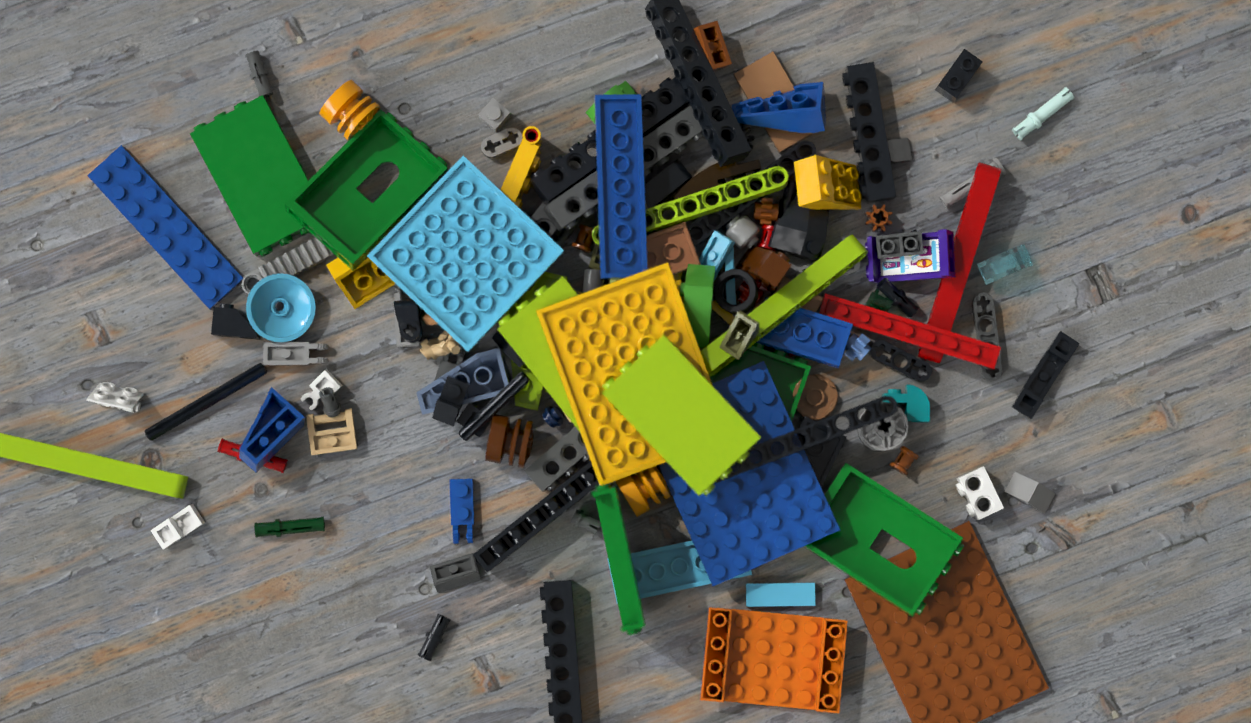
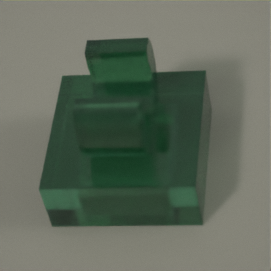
(878, 302)

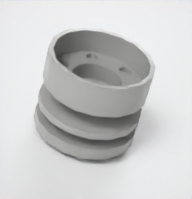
(879, 440)

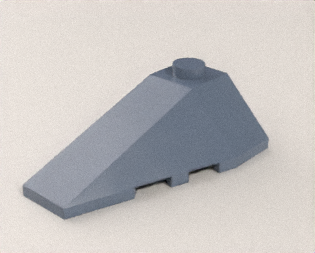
(484, 371)

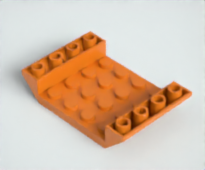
(774, 659)

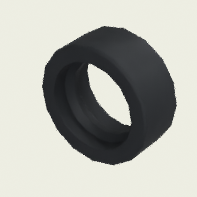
(724, 278)

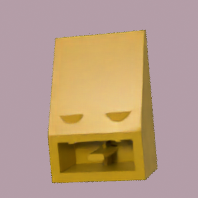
(827, 184)

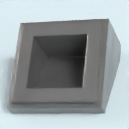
(899, 150)

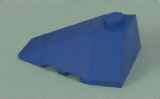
(794, 111)

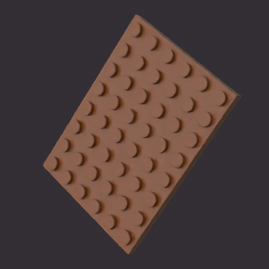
(962, 651)

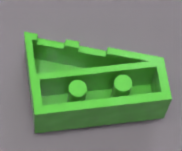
(698, 300)

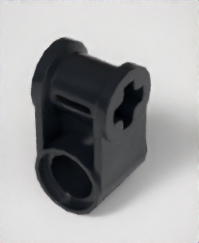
(408, 315)

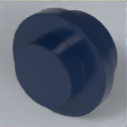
(553, 416)

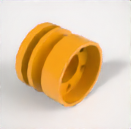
(345, 106)
(641, 487)

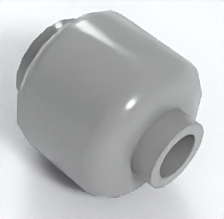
(742, 231)

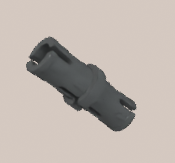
(254, 60)

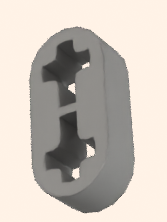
(500, 137)

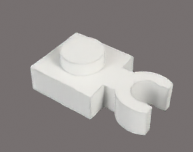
(324, 380)

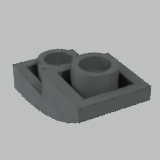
(899, 244)

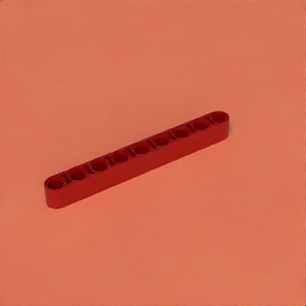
(965, 247)

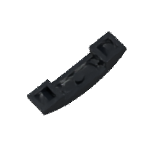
(1044, 374)

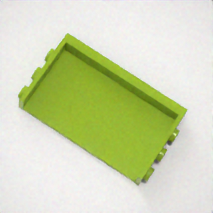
(529, 342)
(681, 415)

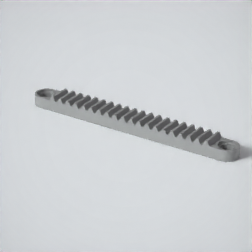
(291, 262)

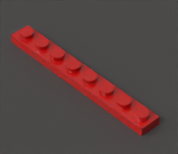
(911, 331)

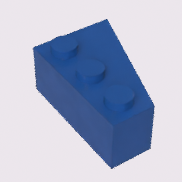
(270, 431)

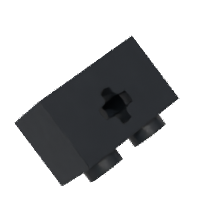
(958, 75)

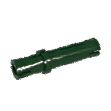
(289, 527)

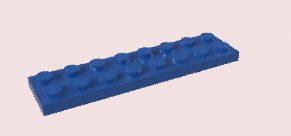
(620, 185)
(165, 227)

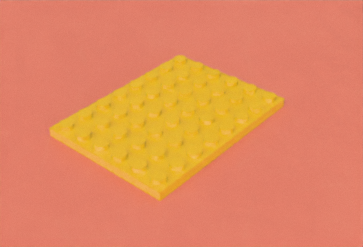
(594, 339)

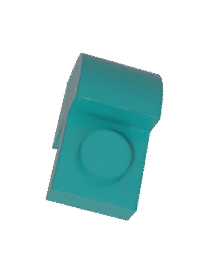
(916, 403)

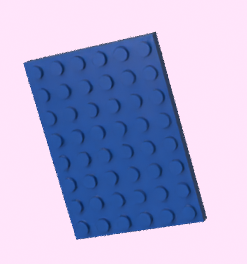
(761, 510)

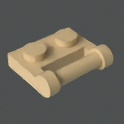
(334, 439)

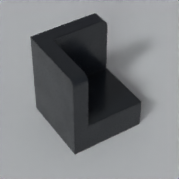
(467, 414)

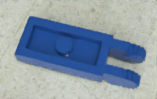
(462, 507)

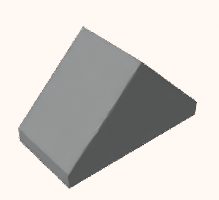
(1029, 492)

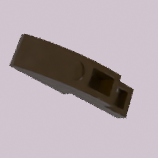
(713, 174)

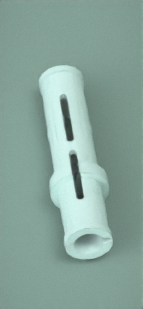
(1035, 119)

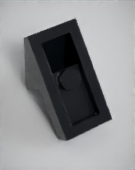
(450, 400)

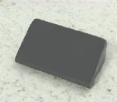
(455, 573)

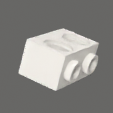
(984, 490)

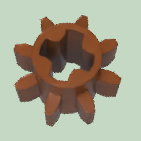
(766, 211)
(885, 215)

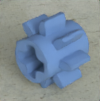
(857, 347)

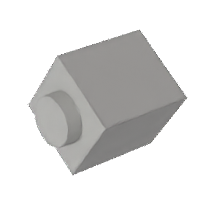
(494, 115)

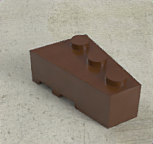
(765, 266)

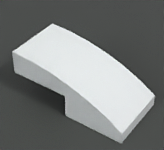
(177, 526)

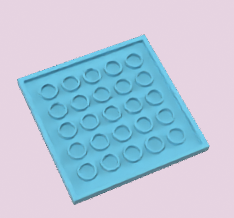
(465, 253)

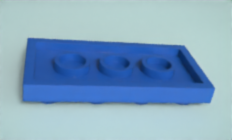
(811, 337)

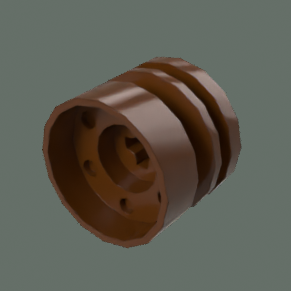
(509, 441)

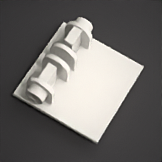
(109, 395)

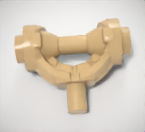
(439, 346)

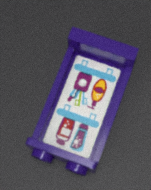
(935, 263)

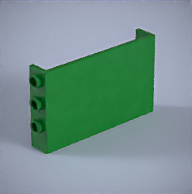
(253, 172)
(620, 559)

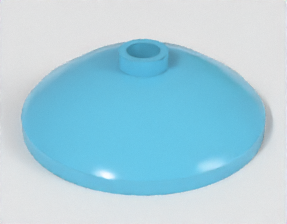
(292, 319)

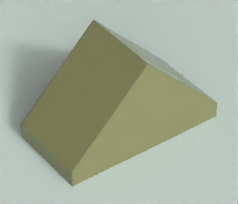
(740, 335)

